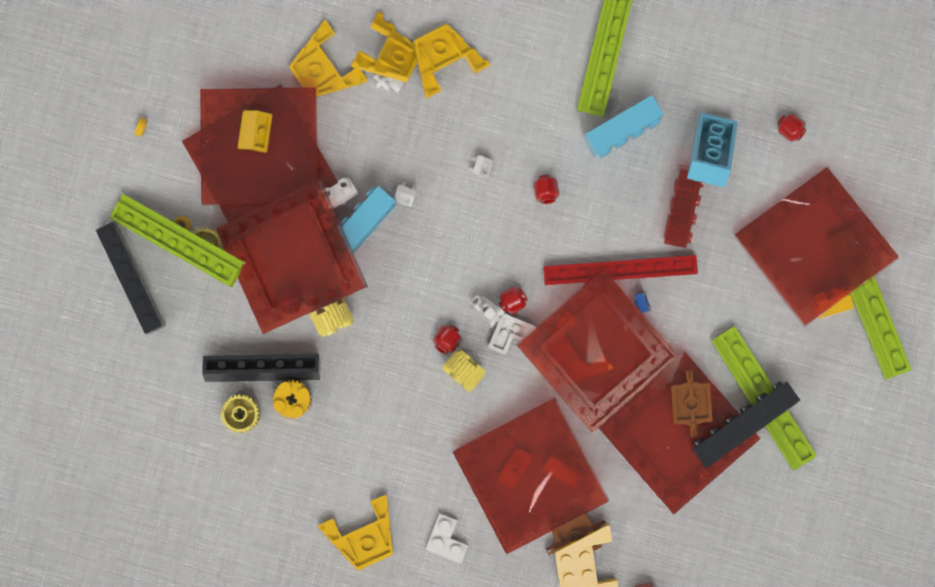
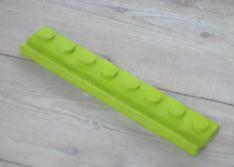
(604, 57)
(177, 240)
(880, 330)
(754, 382)

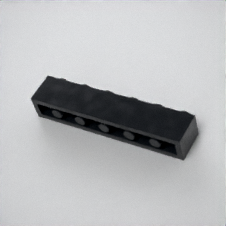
(130, 278)
(261, 367)
(745, 424)

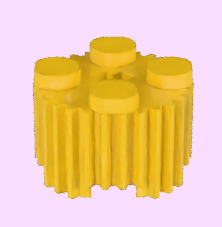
(282, 404)

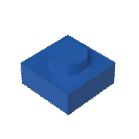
(642, 303)

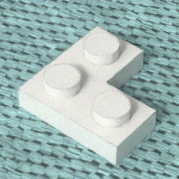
(506, 329)
(441, 541)

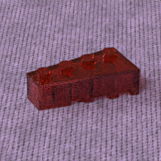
(682, 209)

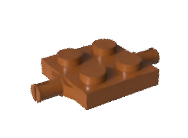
(691, 403)
(574, 530)

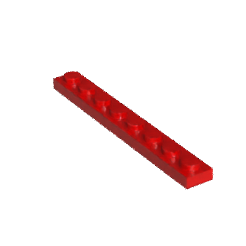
(621, 269)

